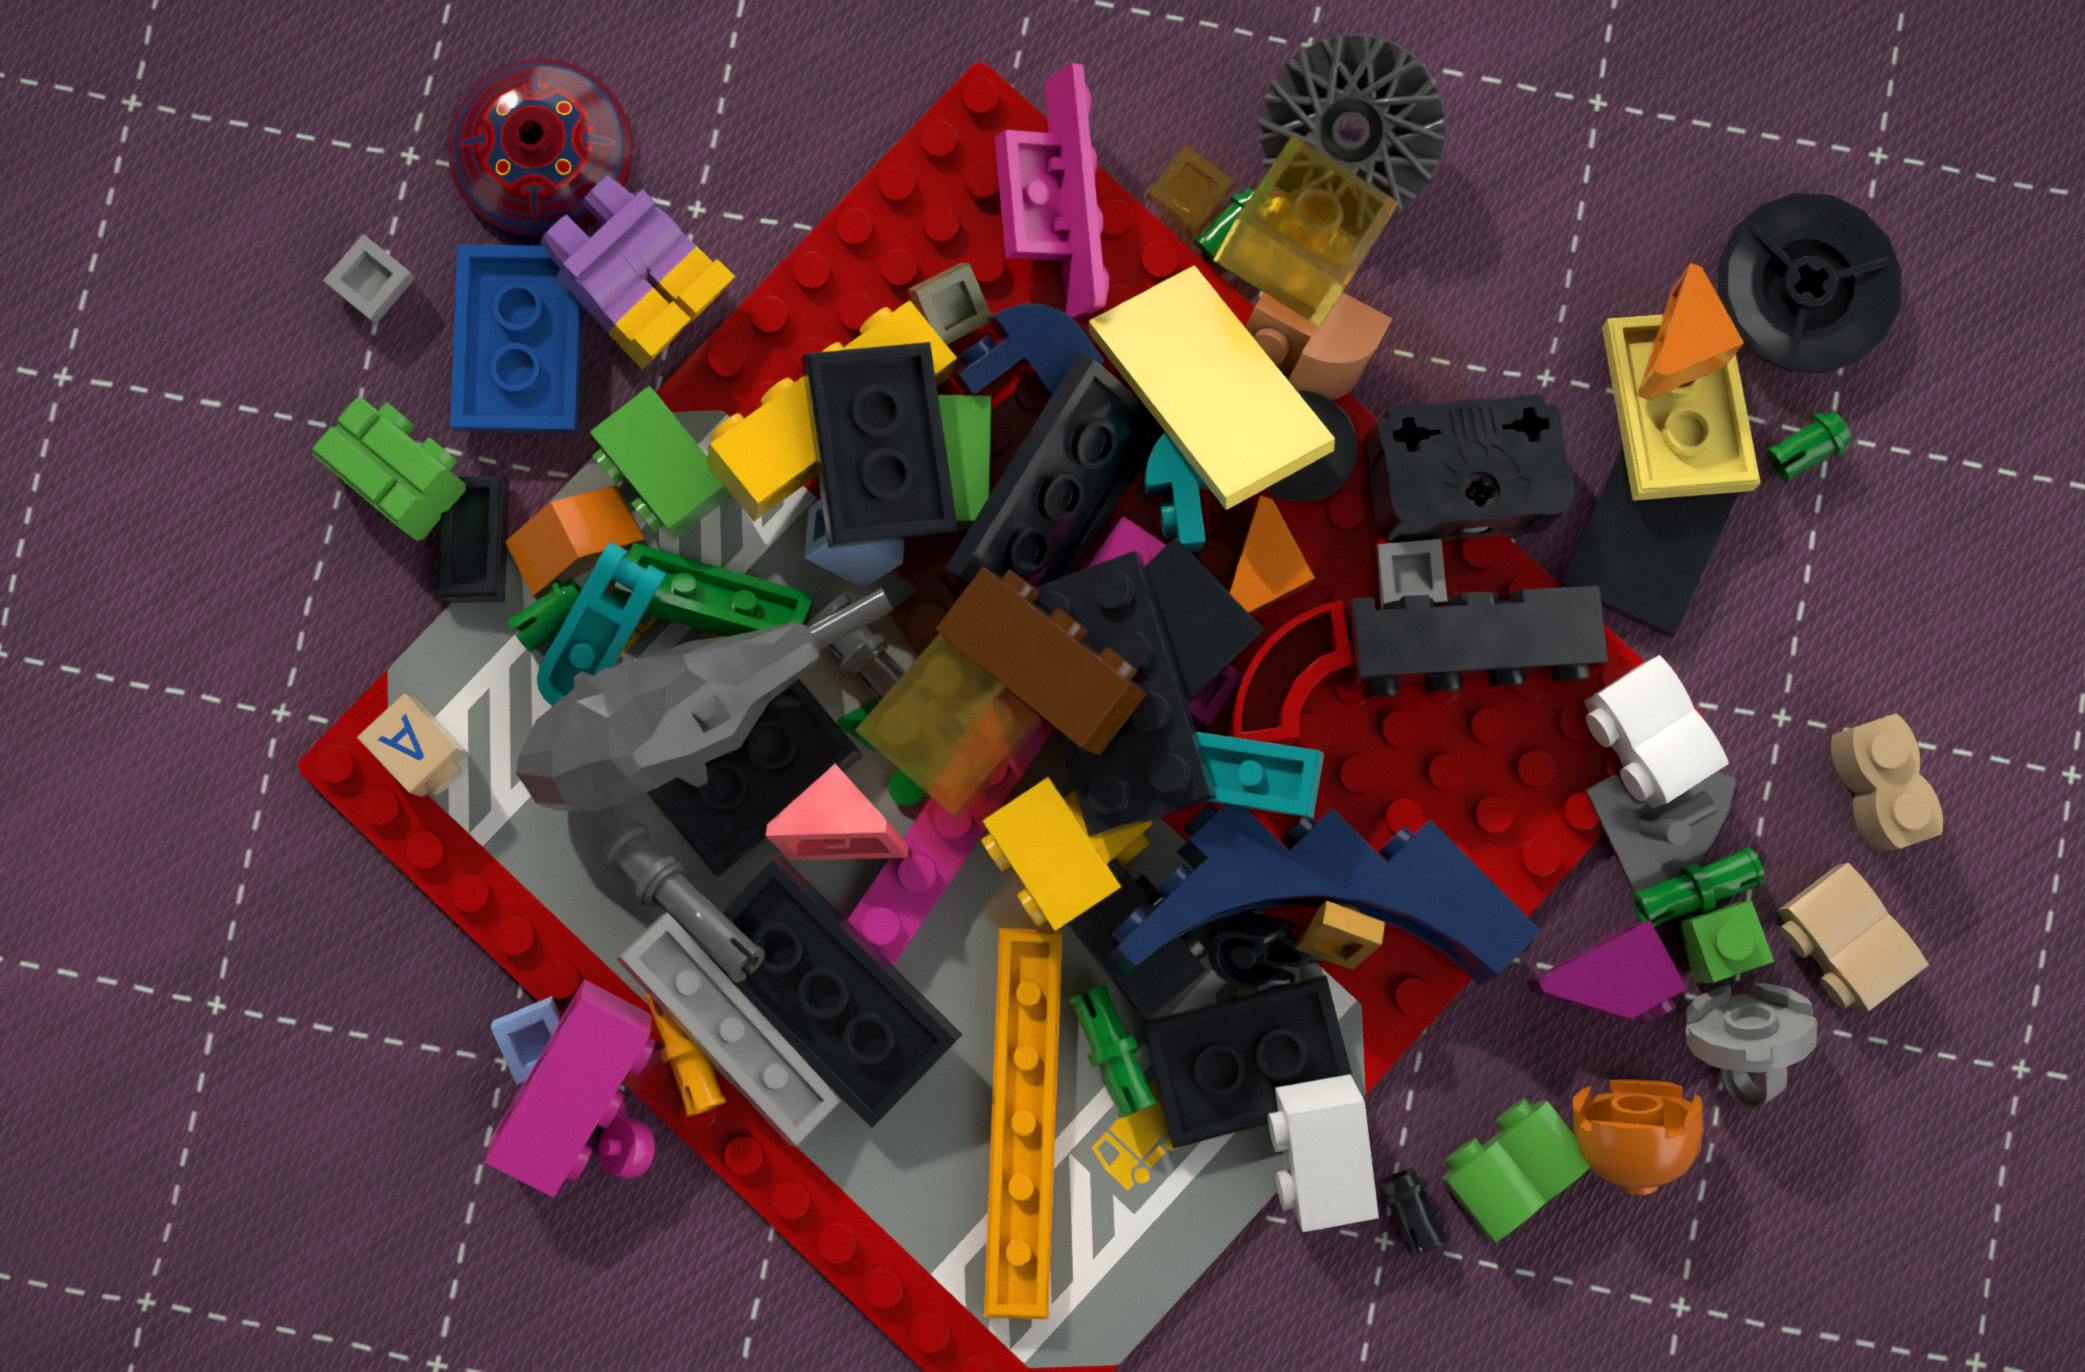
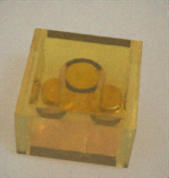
(1305, 231)
(949, 726)

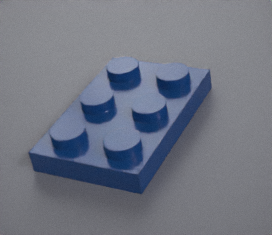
(514, 343)

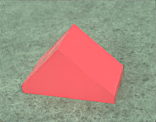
(834, 823)

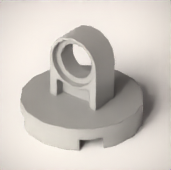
(1751, 1035)

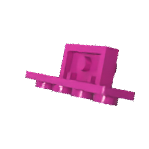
(1052, 193)

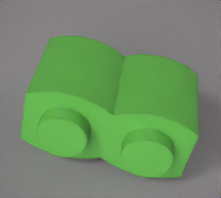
(1515, 1169)

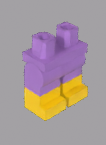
(635, 271)

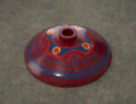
(533, 186)

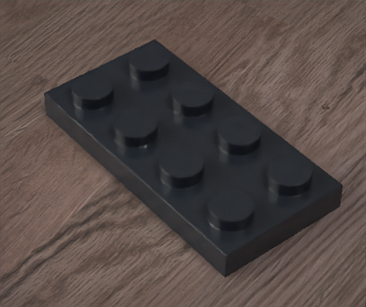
(1061, 480)
(1156, 755)
(835, 994)

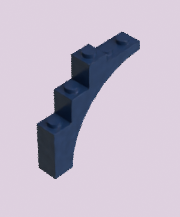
(1419, 887)

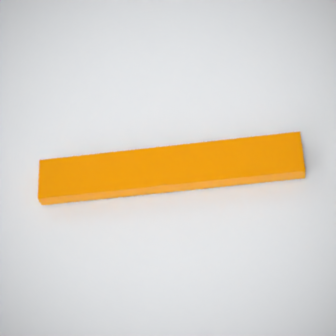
(1023, 1124)

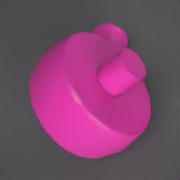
(626, 1146)

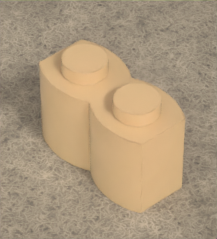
(1890, 796)
(1851, 939)

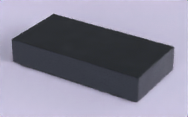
(474, 543)

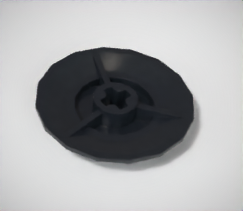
(1804, 240)

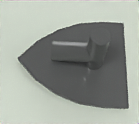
(1661, 839)

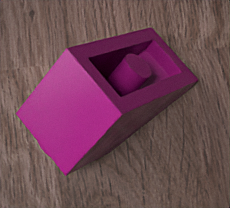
(1617, 976)

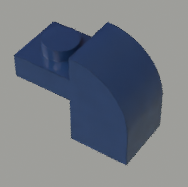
(1031, 335)

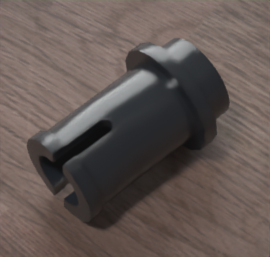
(1412, 1210)

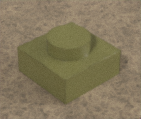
(951, 302)

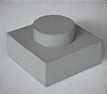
(369, 279)
(1411, 570)

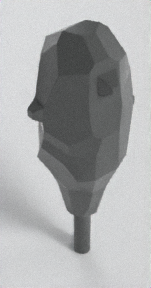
(671, 711)

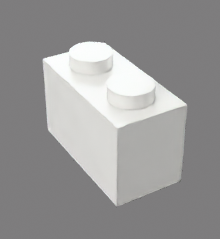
(1325, 1153)

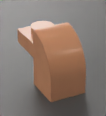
(1324, 357)

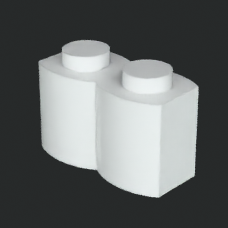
(1654, 733)

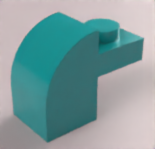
(1173, 475)

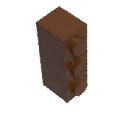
(1043, 658)

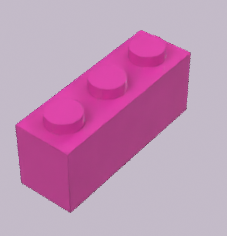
(571, 1090)

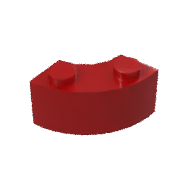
(1285, 671)

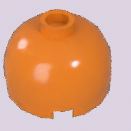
(1638, 1133)

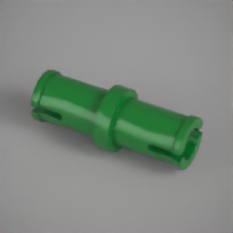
(1699, 888)
(1112, 1051)

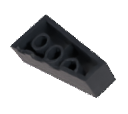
(1474, 639)

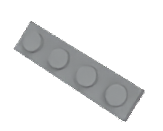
(729, 1029)

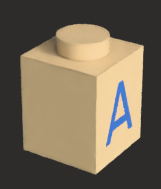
(414, 747)

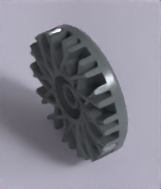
(1364, 81)

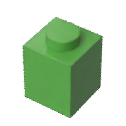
(1723, 942)

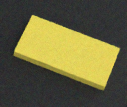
(1211, 387)

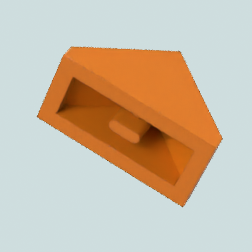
(1692, 336)
(571, 537)
(1269, 562)

